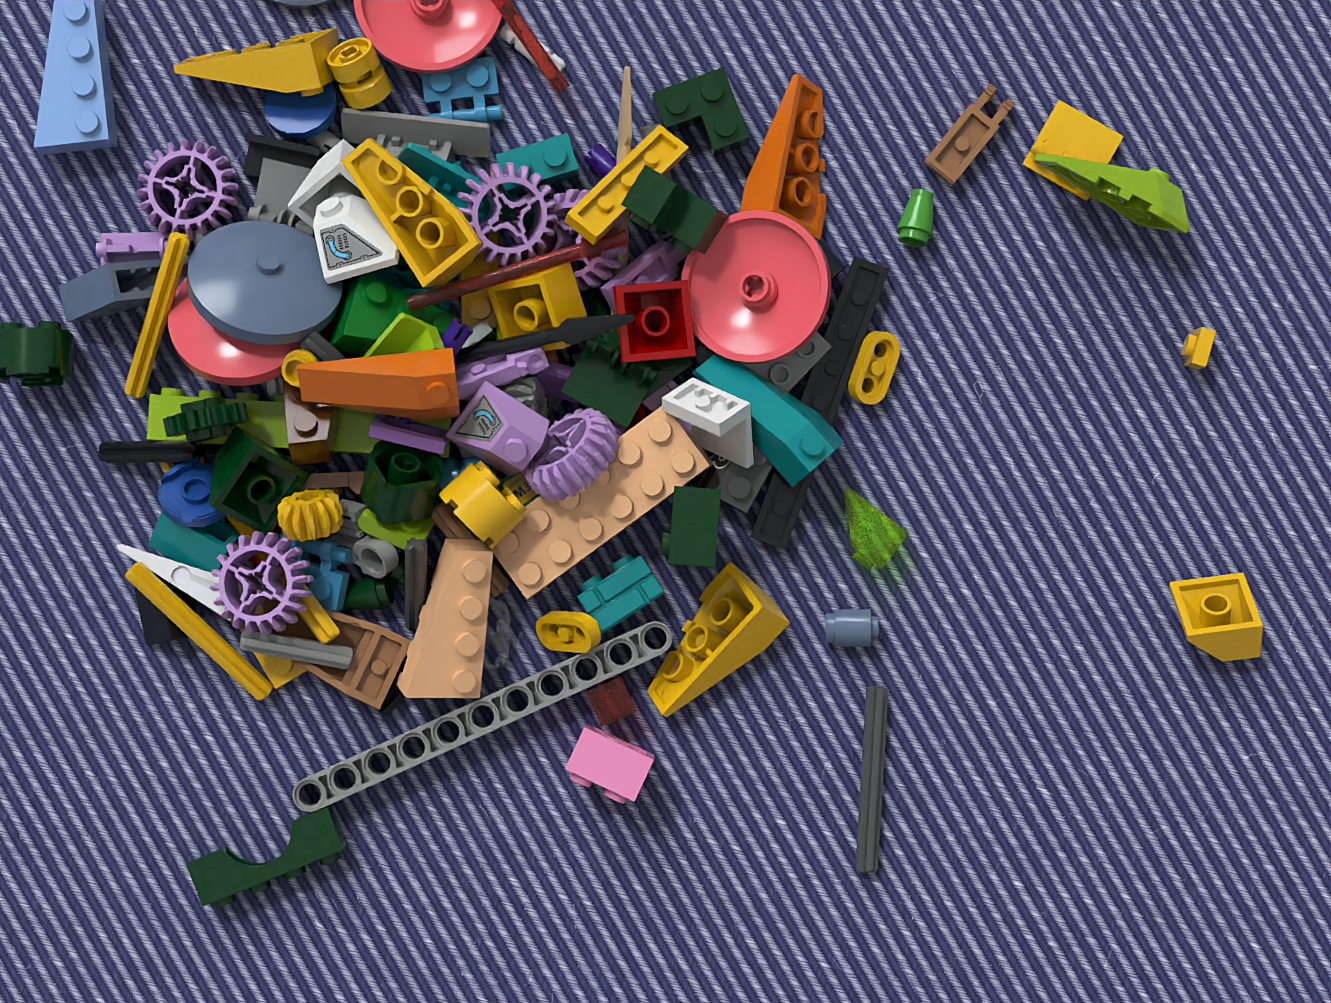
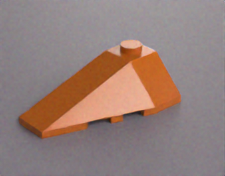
(788, 163)
(399, 384)

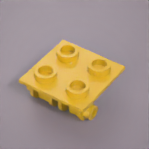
(1073, 136)

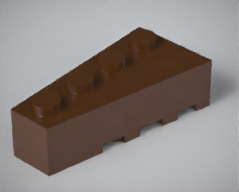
(310, 425)

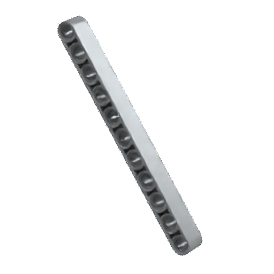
(464, 718)

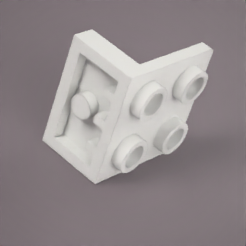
(716, 418)

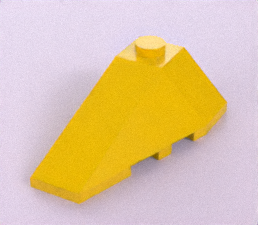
(286, 68)
(418, 218)
(725, 634)

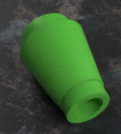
(917, 219)

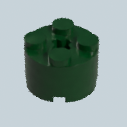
(36, 354)
(401, 482)

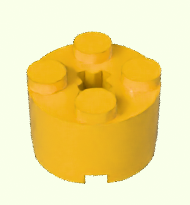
(482, 504)

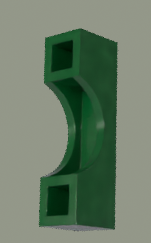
(224, 873)

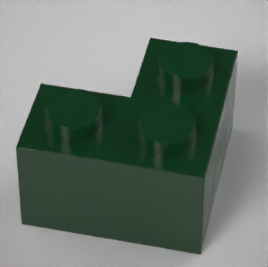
(704, 101)
(665, 205)

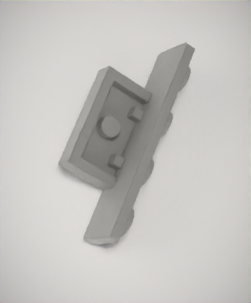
(438, 135)

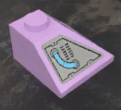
(499, 430)

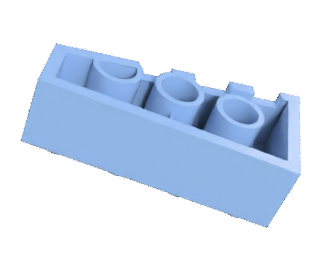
(76, 85)

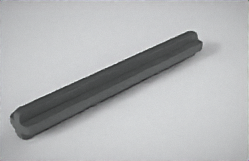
(871, 779)

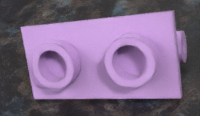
(131, 246)

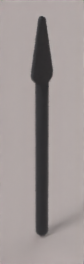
(570, 331)

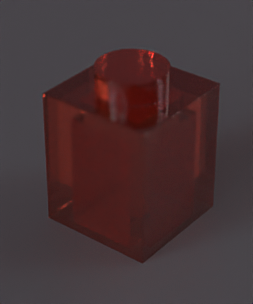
(611, 700)

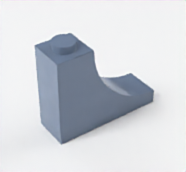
(111, 289)

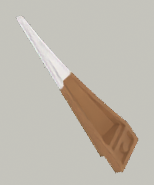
(375, 648)

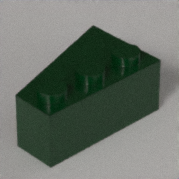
(693, 527)

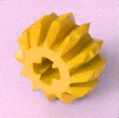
(310, 514)

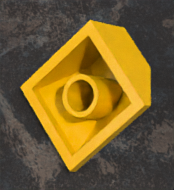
(1219, 615)

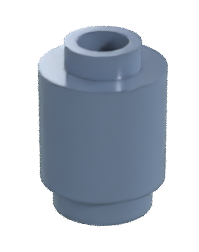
(851, 627)

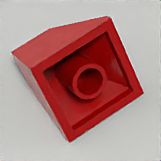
(661, 324)

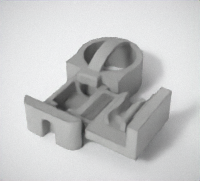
(366, 548)

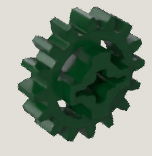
(205, 419)

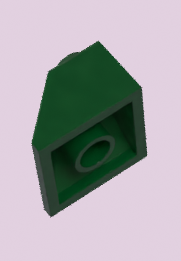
(252, 480)

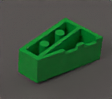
(370, 308)

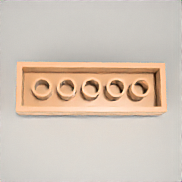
(562, 533)

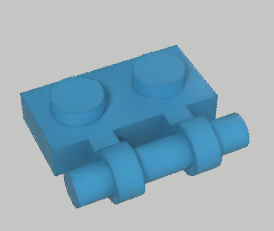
(472, 81)
(329, 583)

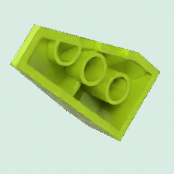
(1136, 194)

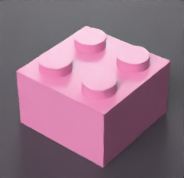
(609, 763)

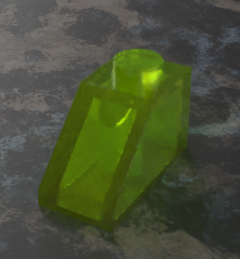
(870, 531)

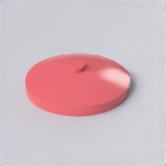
(428, 33)
(758, 288)
(216, 354)

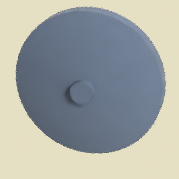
(261, 283)

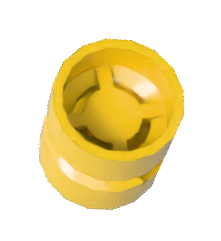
(359, 73)

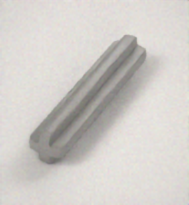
(297, 649)

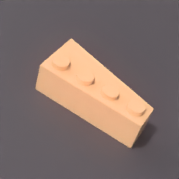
(451, 633)

